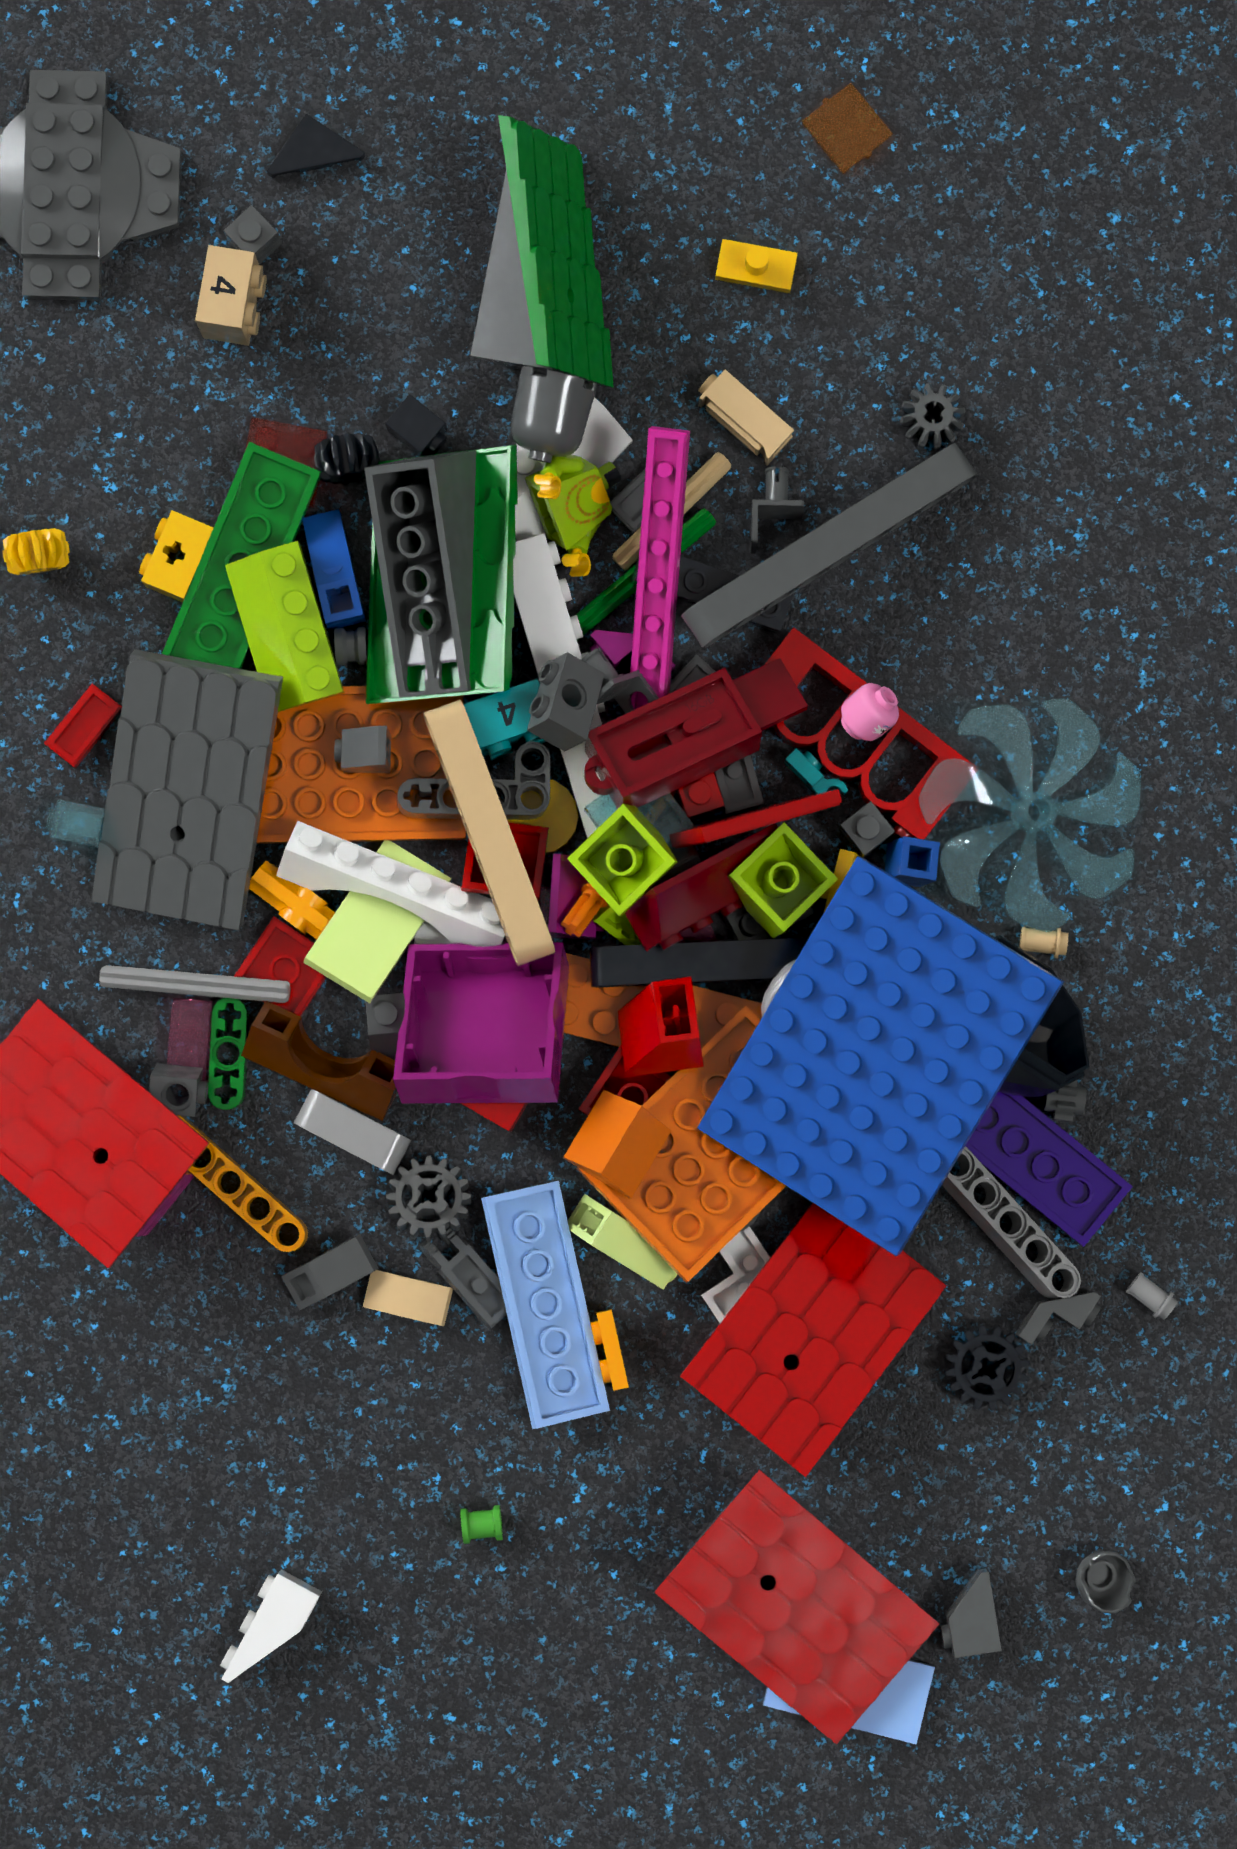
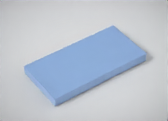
(896, 1710)

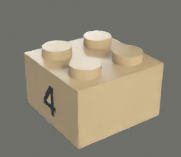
(230, 295)

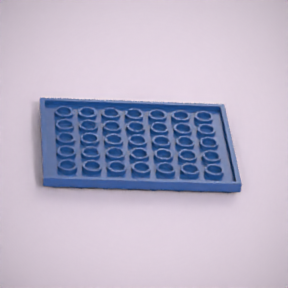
(879, 1055)

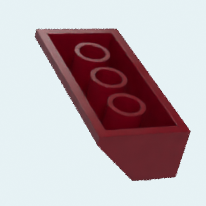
(692, 896)

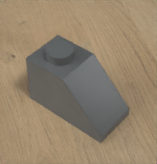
(364, 750)
(384, 1021)
(972, 1619)

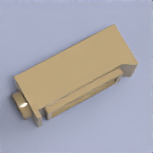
(744, 415)

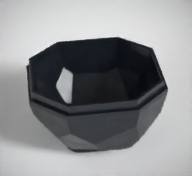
(1056, 1049)

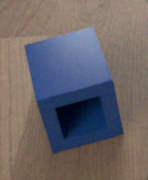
(912, 860)

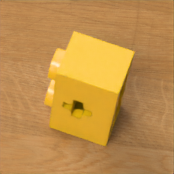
(172, 534)

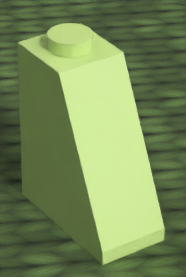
(619, 1241)

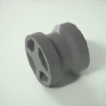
(351, 646)

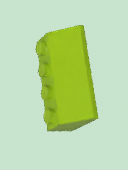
(285, 624)

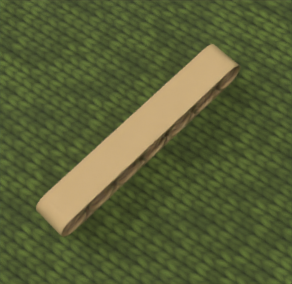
(489, 832)

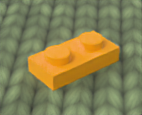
(613, 1366)

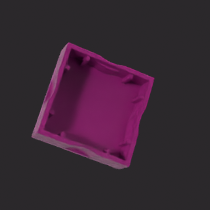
(481, 1025)

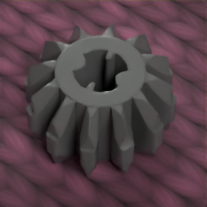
(934, 401)

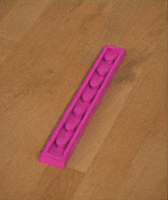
(659, 558)

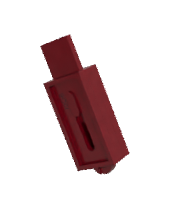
(688, 733)

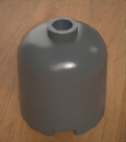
(550, 413)

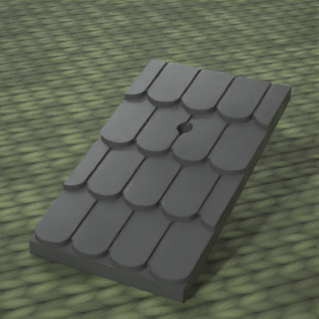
(186, 789)

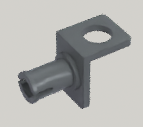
(775, 504)
(617, 685)

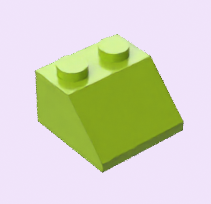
(623, 858)
(780, 880)

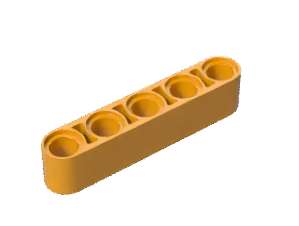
(247, 1192)

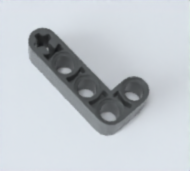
(510, 790)

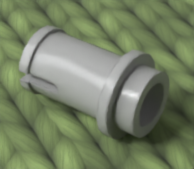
(1152, 1296)

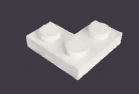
(746, 1259)

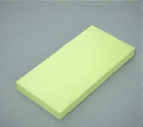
(368, 935)

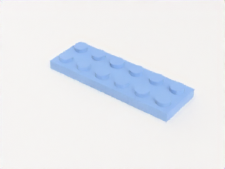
(545, 1304)

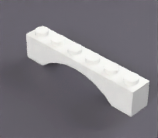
(329, 862)

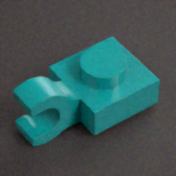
(807, 769)

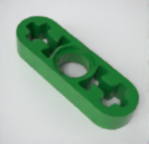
(221, 1024)

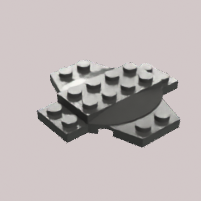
(79, 185)

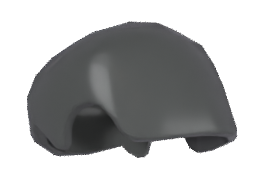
(1105, 1581)

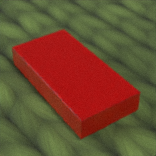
(83, 725)

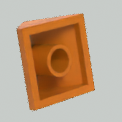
(617, 1143)

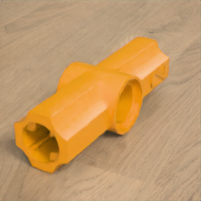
(295, 903)

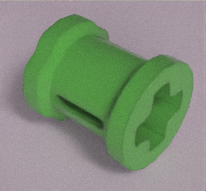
(481, 1524)

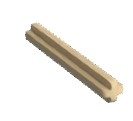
(696, 487)

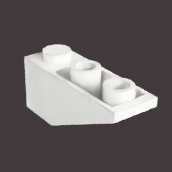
(278, 1619)

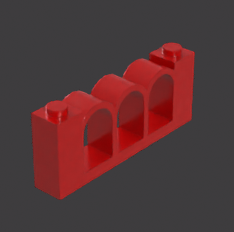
(799, 658)

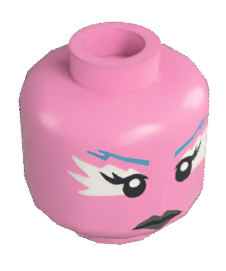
(869, 712)

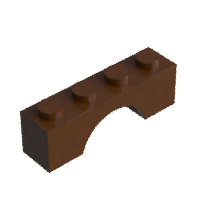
(282, 1045)

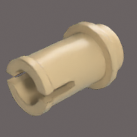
(1044, 942)

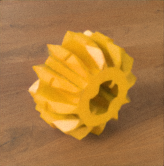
(36, 551)

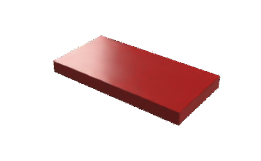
(755, 819)

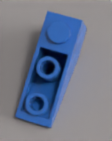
(333, 570)

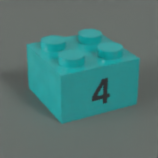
(503, 719)

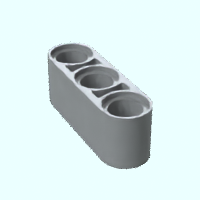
(352, 1131)

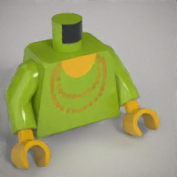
(572, 505)

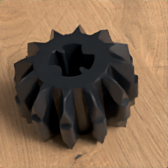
(345, 457)

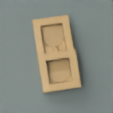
(408, 1297)

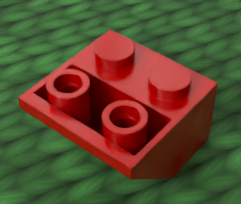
(661, 1029)

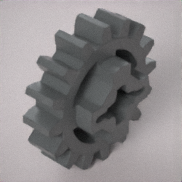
(438, 1186)

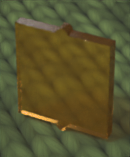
(847, 128)

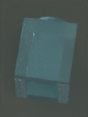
(76, 824)

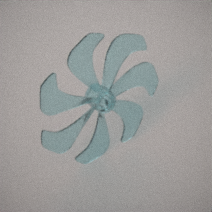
(962, 781)

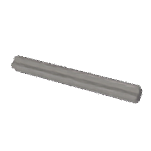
(195, 984)

